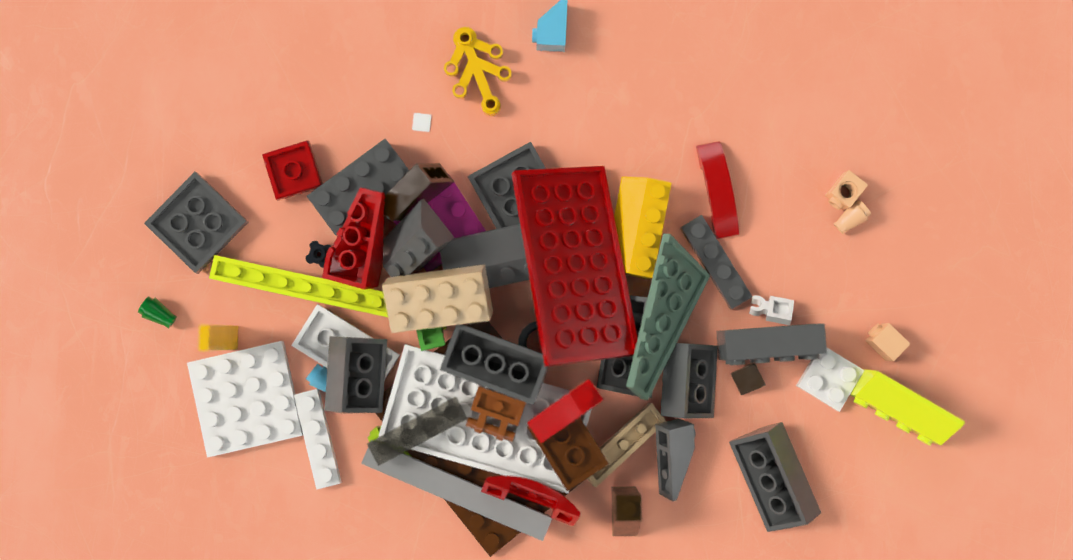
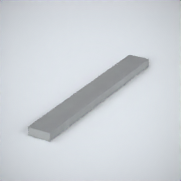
(463, 493)

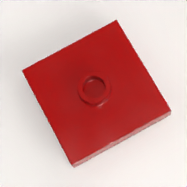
(292, 170)

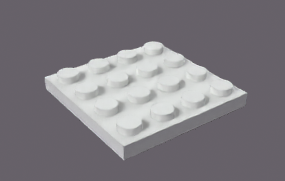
(245, 398)

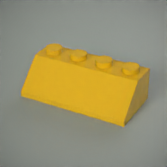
(640, 223)

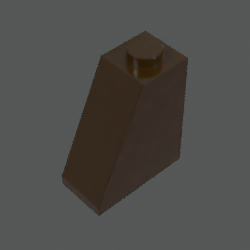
(420, 183)
(626, 511)

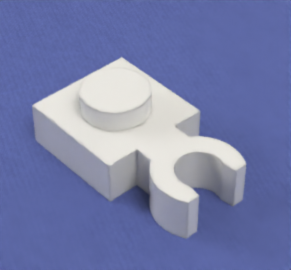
(776, 309)

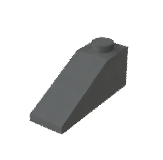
(674, 452)

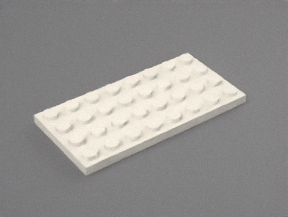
(424, 386)

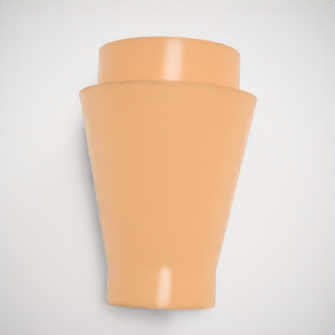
(852, 217)

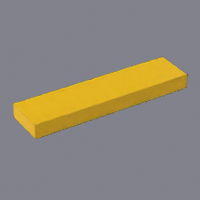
(218, 337)

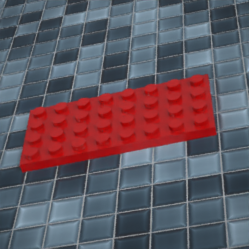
(574, 264)

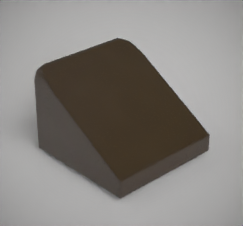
(748, 378)

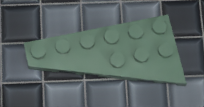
(671, 299)

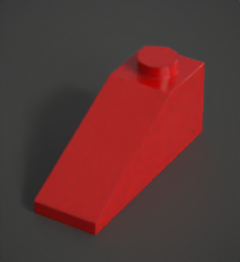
(565, 410)

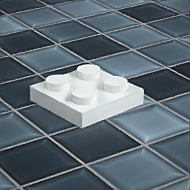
(830, 379)

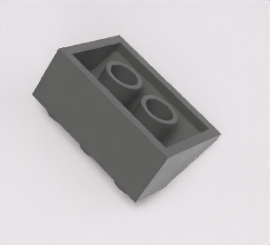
(414, 241)
(355, 375)
(689, 382)

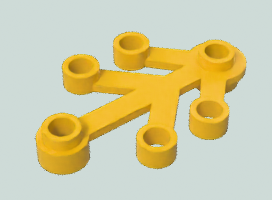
(476, 66)

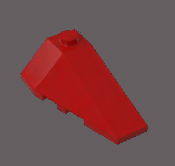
(358, 249)

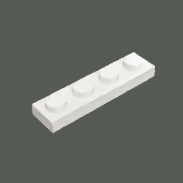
(317, 439)

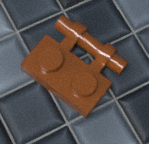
(499, 407)

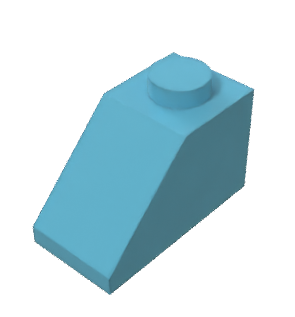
(551, 29)

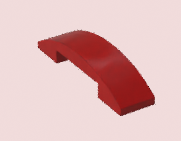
(719, 189)
(534, 491)

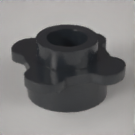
(315, 248)

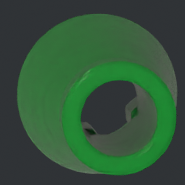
(155, 311)

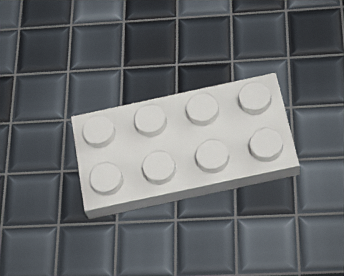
(321, 324)

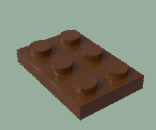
(572, 453)

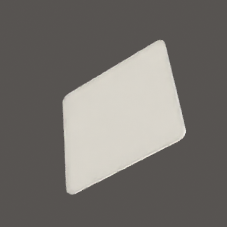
(421, 122)

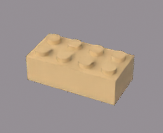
(437, 298)

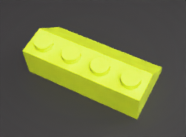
(905, 407)

